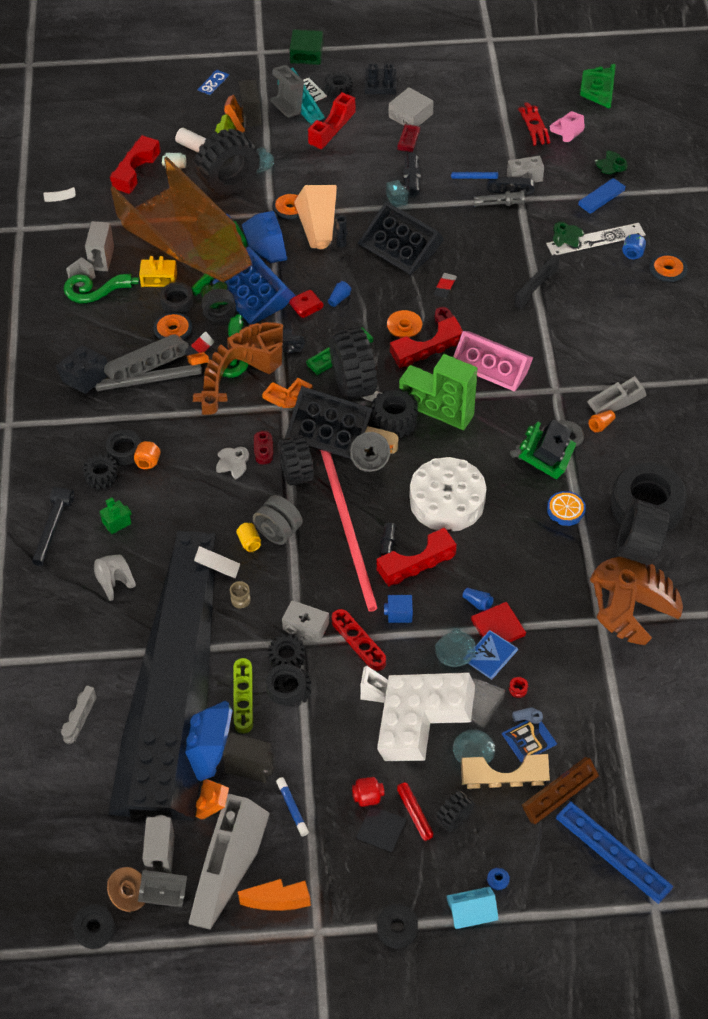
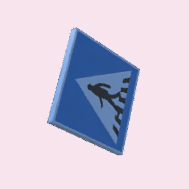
(492, 654)

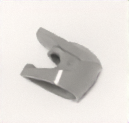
(110, 569)

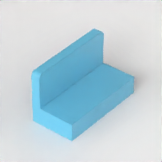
(473, 907)

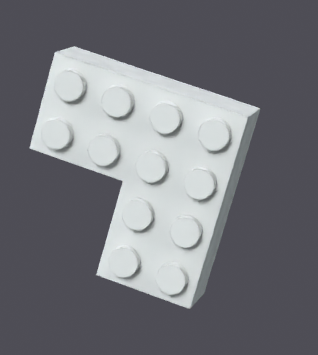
(415, 703)

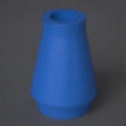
(340, 292)
(479, 599)

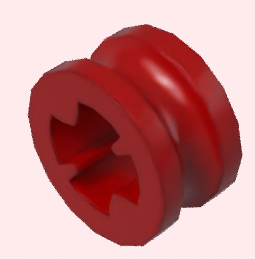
(516, 692)

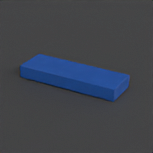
(601, 195)

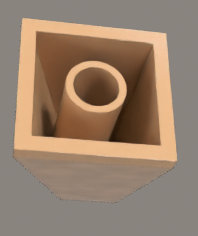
(316, 212)

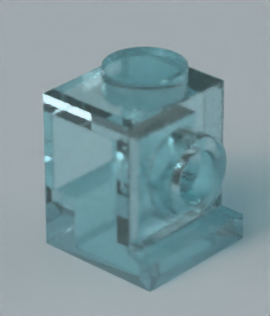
(396, 193)

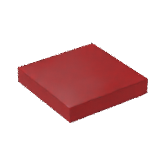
(500, 621)

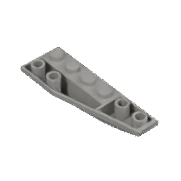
(228, 857)

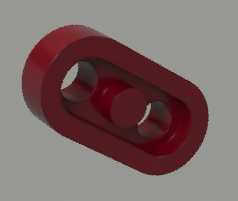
(262, 446)

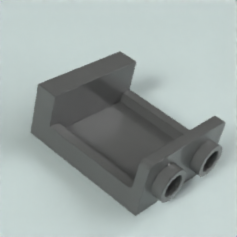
(289, 91)

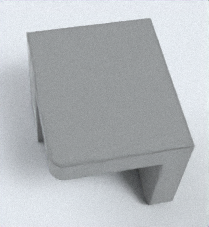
(81, 266)

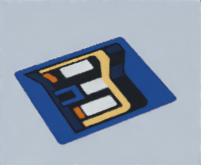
(529, 739)

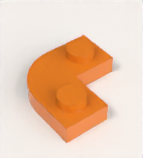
(285, 397)

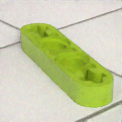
(243, 695)

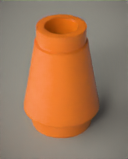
(600, 421)

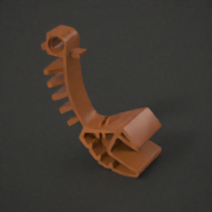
(256, 345)

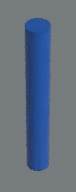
(474, 175)

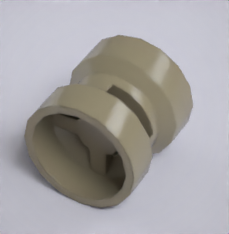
(240, 594)

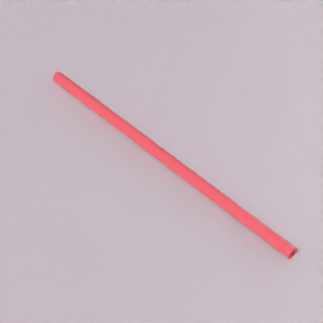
(349, 531)

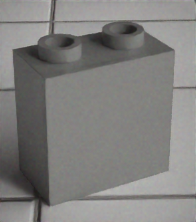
(410, 108)
(99, 245)
(158, 844)

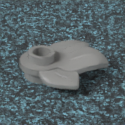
(230, 461)

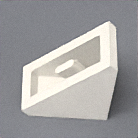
(373, 686)

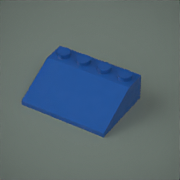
(258, 290)

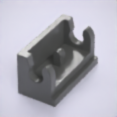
(162, 888)

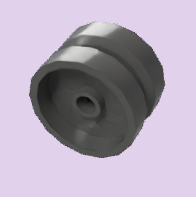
(277, 519)

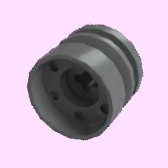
(380, 449)

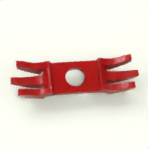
(537, 129)

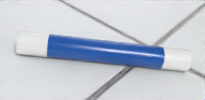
(292, 806)

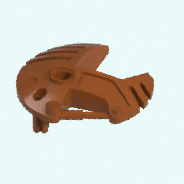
(628, 583)

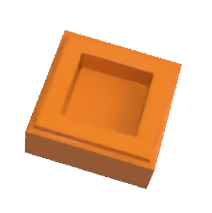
(198, 358)

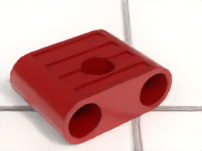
(306, 303)

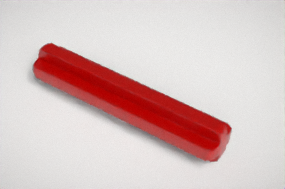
(415, 811)

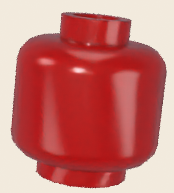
(367, 791)

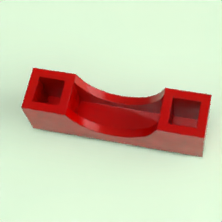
(322, 132)
(143, 151)
(407, 351)
(396, 567)

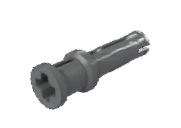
(507, 198)

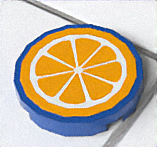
(566, 508)

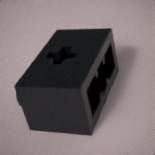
(552, 443)

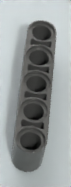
(146, 358)

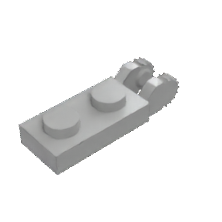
(79, 715)

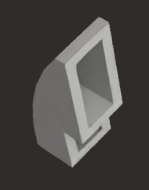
(618, 396)

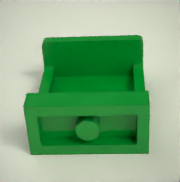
(528, 447)

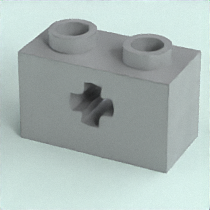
(526, 168)
(305, 621)

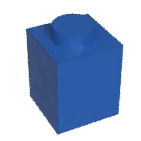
(399, 609)

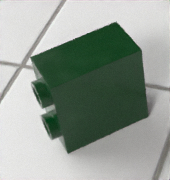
(306, 47)

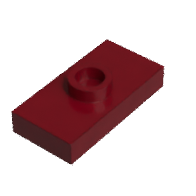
(409, 138)

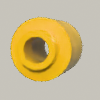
(249, 537)

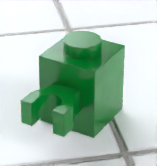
(115, 516)

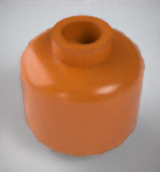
(147, 455)

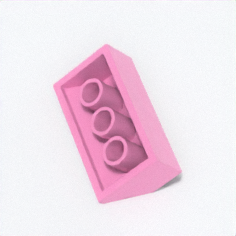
(493, 360)

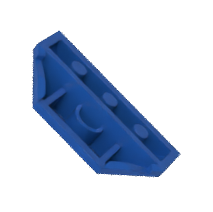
(265, 236)
(208, 739)

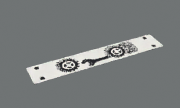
(598, 238)

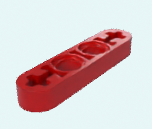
(360, 638)

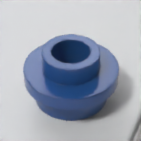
(495, 884)

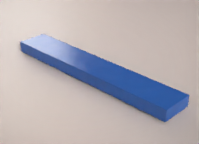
(614, 852)

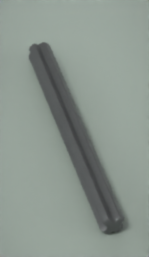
(152, 376)

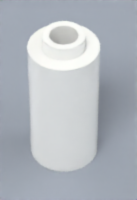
(189, 139)

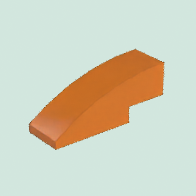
(275, 896)

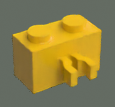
(157, 272)

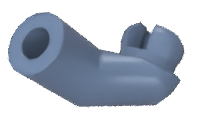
(529, 714)

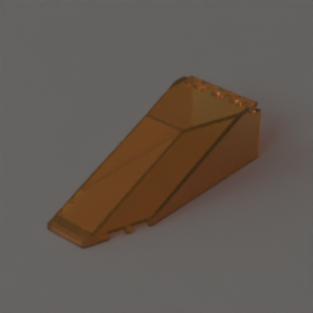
(186, 227)

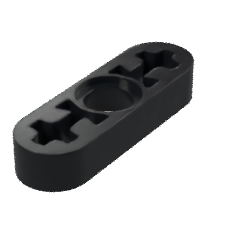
(523, 182)

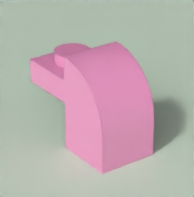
(568, 126)

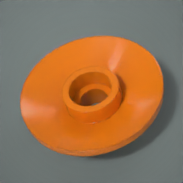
(404, 323)

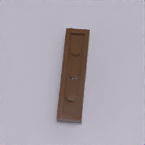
(560, 790)

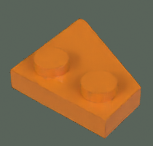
(234, 112)
(211, 799)

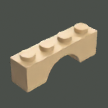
(533, 769)

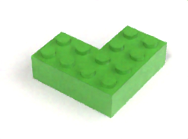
(445, 393)

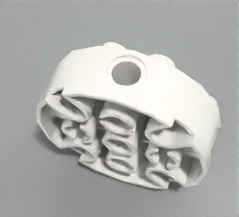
(447, 494)

